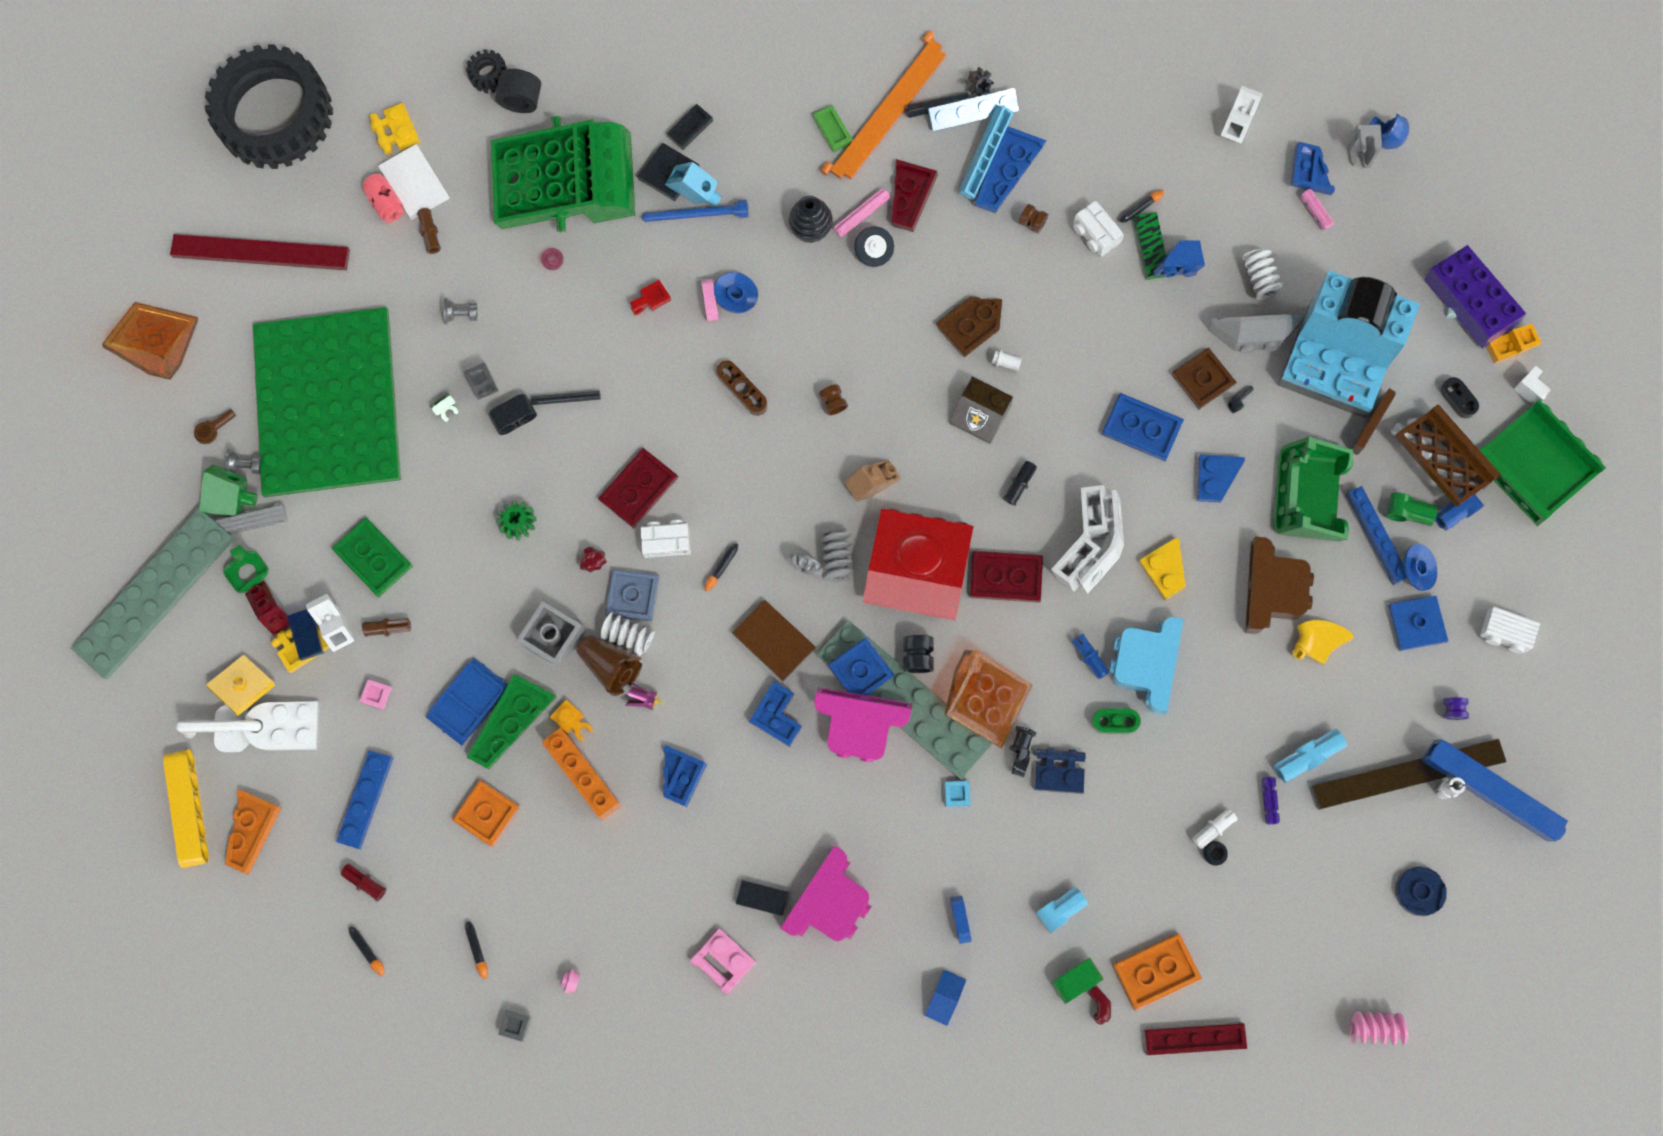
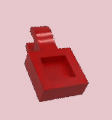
(653, 296)

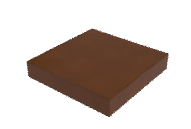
(1203, 378)

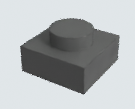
(514, 1025)

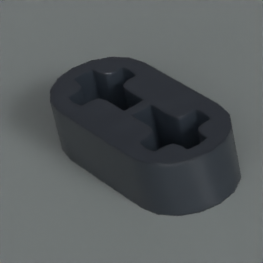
(1460, 397)

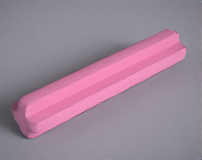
(861, 212)

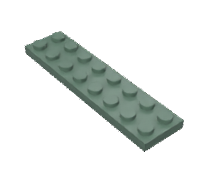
(152, 594)
(938, 734)

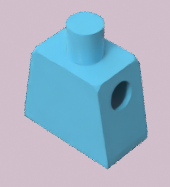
(693, 184)

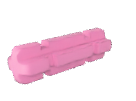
(1317, 209)

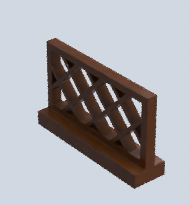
(1457, 446)

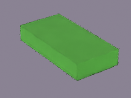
(832, 128)

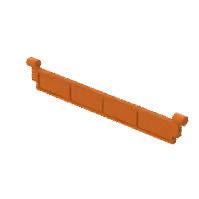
(888, 111)

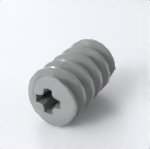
(836, 556)

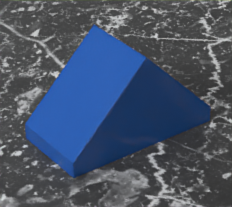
(945, 997)

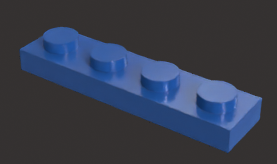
(364, 799)

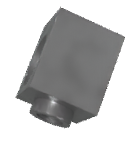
(481, 381)

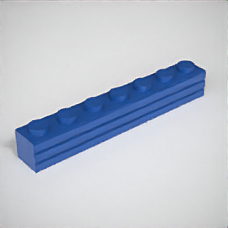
(1377, 535)

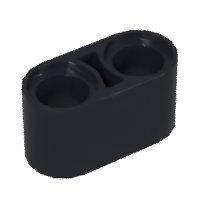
(512, 414)

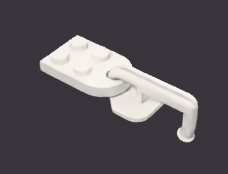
(283, 727)

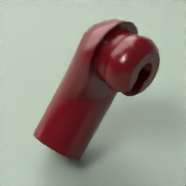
(1103, 1006)

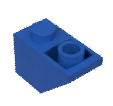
(1182, 259)

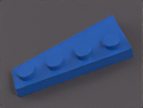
(1007, 167)

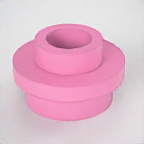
(570, 981)

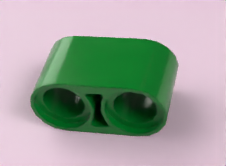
(1077, 980)

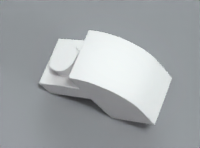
(1241, 114)
(331, 622)

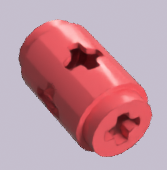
(383, 198)

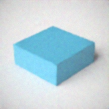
(957, 794)

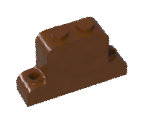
(1275, 586)

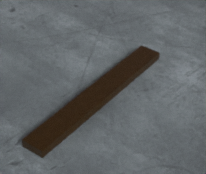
(1397, 777)

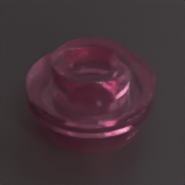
(555, 264)

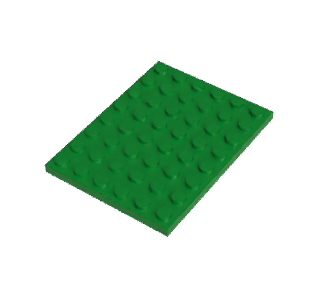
(326, 402)

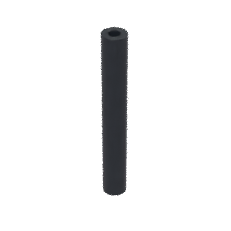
(567, 397)

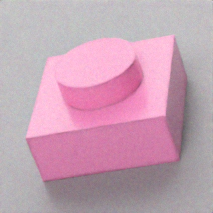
(375, 694)

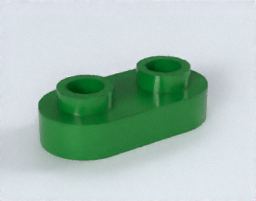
(1115, 721)

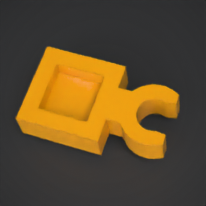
(569, 718)

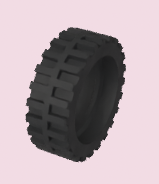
(250, 70)

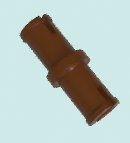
(428, 231)

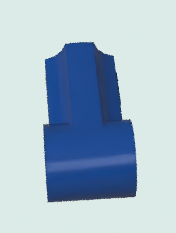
(1452, 515)

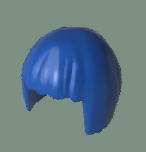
(1393, 132)

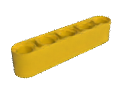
(185, 808)

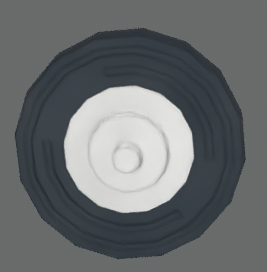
(874, 246)

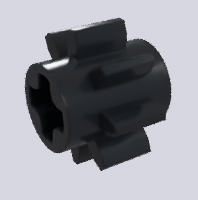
(979, 81)

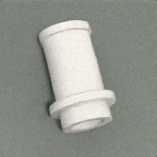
(1006, 360)

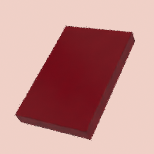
(638, 488)
(1006, 576)

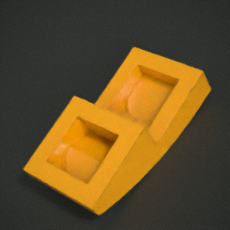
(1514, 343)

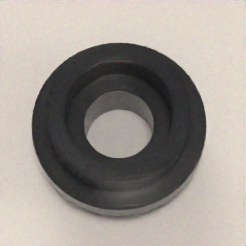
(1223, 853)

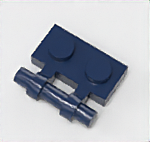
(1060, 778)

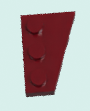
(911, 193)

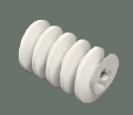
(1261, 273)
(625, 635)

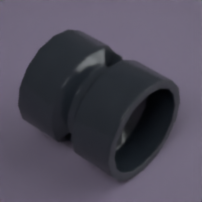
(918, 654)

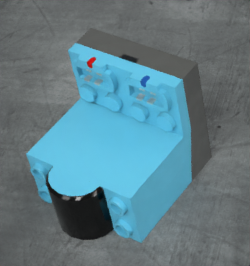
(1348, 342)

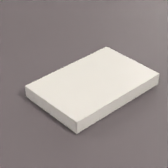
(413, 181)

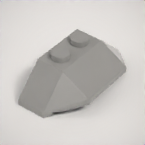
(1255, 331)

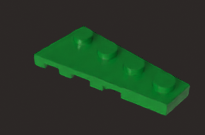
(512, 716)

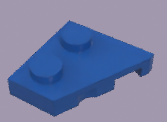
(1310, 170)
(1216, 476)
(681, 775)

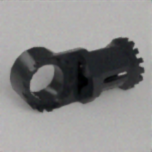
(1021, 747)

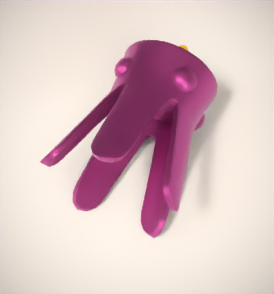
(647, 698)

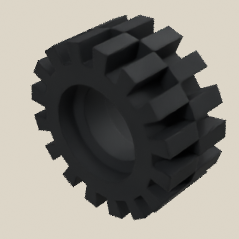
(480, 62)

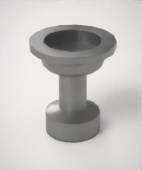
(451, 311)
(233, 462)

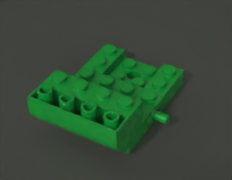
(563, 174)

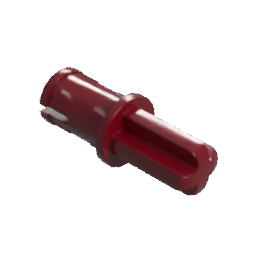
(363, 882)

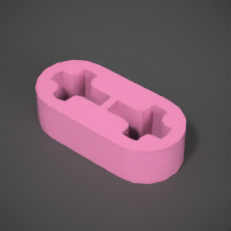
(709, 299)

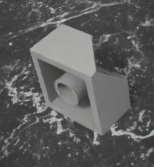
(551, 634)

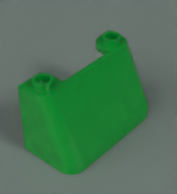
(1310, 489)

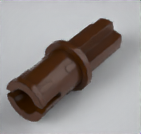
(386, 627)

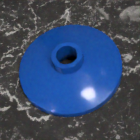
(737, 285)
(1420, 567)

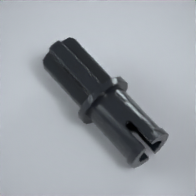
(1020, 483)

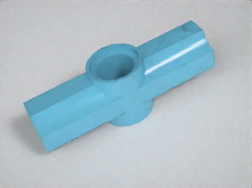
(1310, 755)

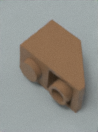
(872, 479)

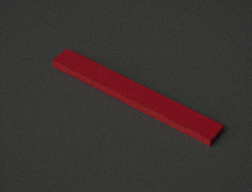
(260, 252)

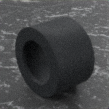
(518, 91)

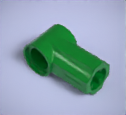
(1404, 508)

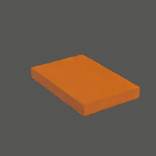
(1157, 971)

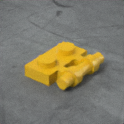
(401, 126)
(289, 653)

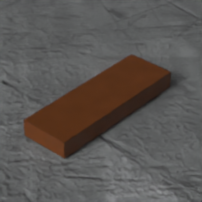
(1373, 421)

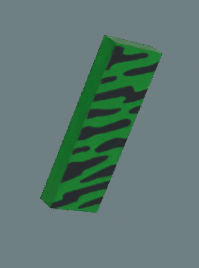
(1150, 242)

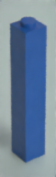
(1496, 791)

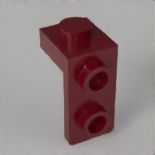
(267, 608)

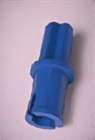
(1091, 657)

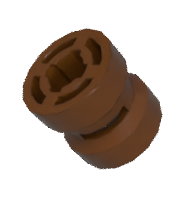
(1033, 218)
(832, 398)

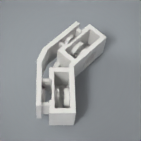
(1095, 549)

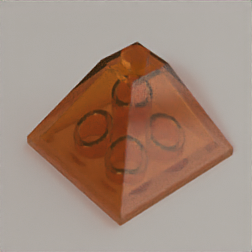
(152, 339)
(986, 697)

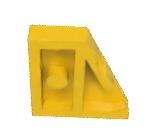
(1165, 569)

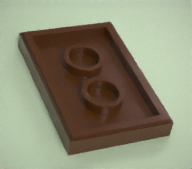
(773, 640)

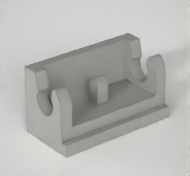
(1365, 143)

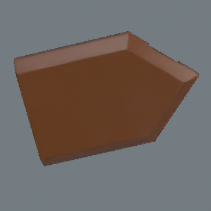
(971, 323)

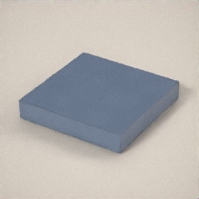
(632, 595)

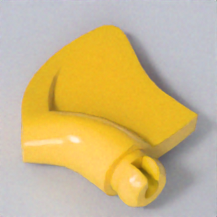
(1319, 639)

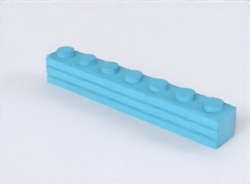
(985, 152)

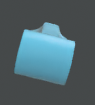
(1058, 911)

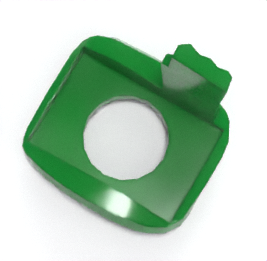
(244, 557)

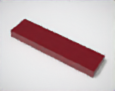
(1195, 1039)

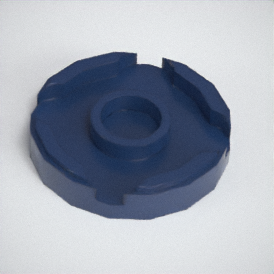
(1421, 891)

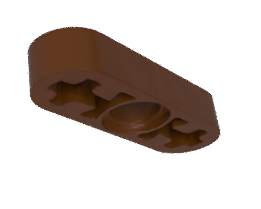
(757, 395)

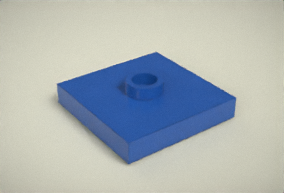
(1418, 623)
(861, 668)

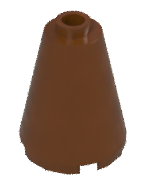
(609, 663)

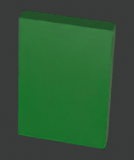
(372, 557)

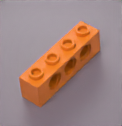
(581, 774)

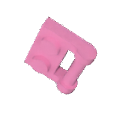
(729, 955)

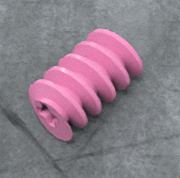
(1377, 1026)

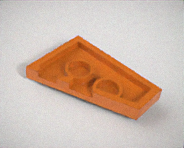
(251, 828)

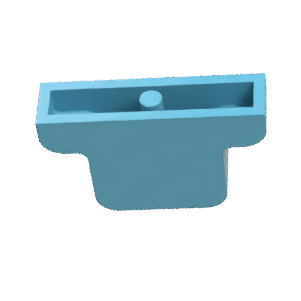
(1148, 662)

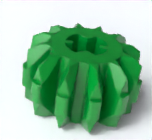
(507, 521)

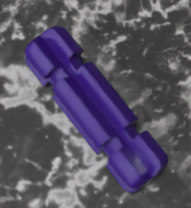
(1270, 800)

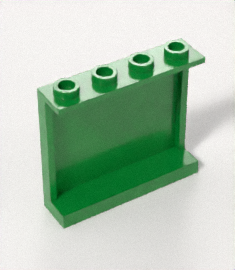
(1541, 462)

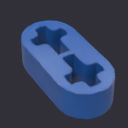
(960, 919)

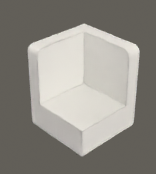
(1531, 387)

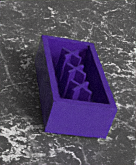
(1475, 296)

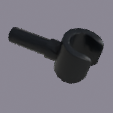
(1236, 402)

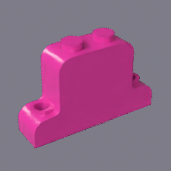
(860, 722)
(829, 902)

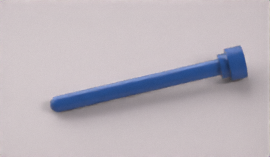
(738, 209)

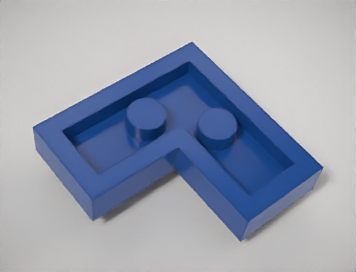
(770, 715)

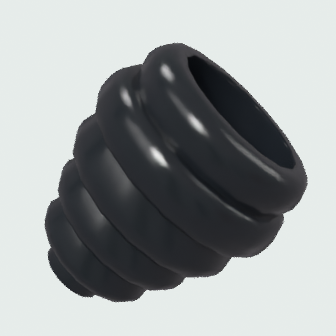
(810, 219)

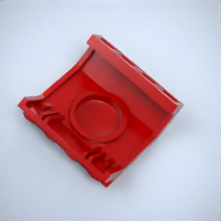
(918, 564)

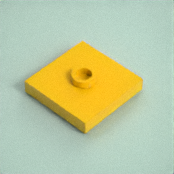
(240, 685)

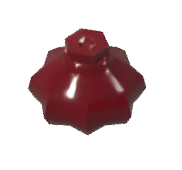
(592, 559)

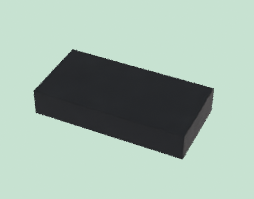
(689, 127)
(762, 898)

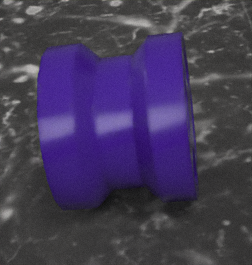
(1456, 708)

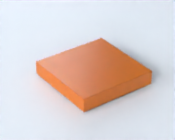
(486, 813)

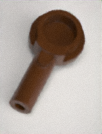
(207, 431)

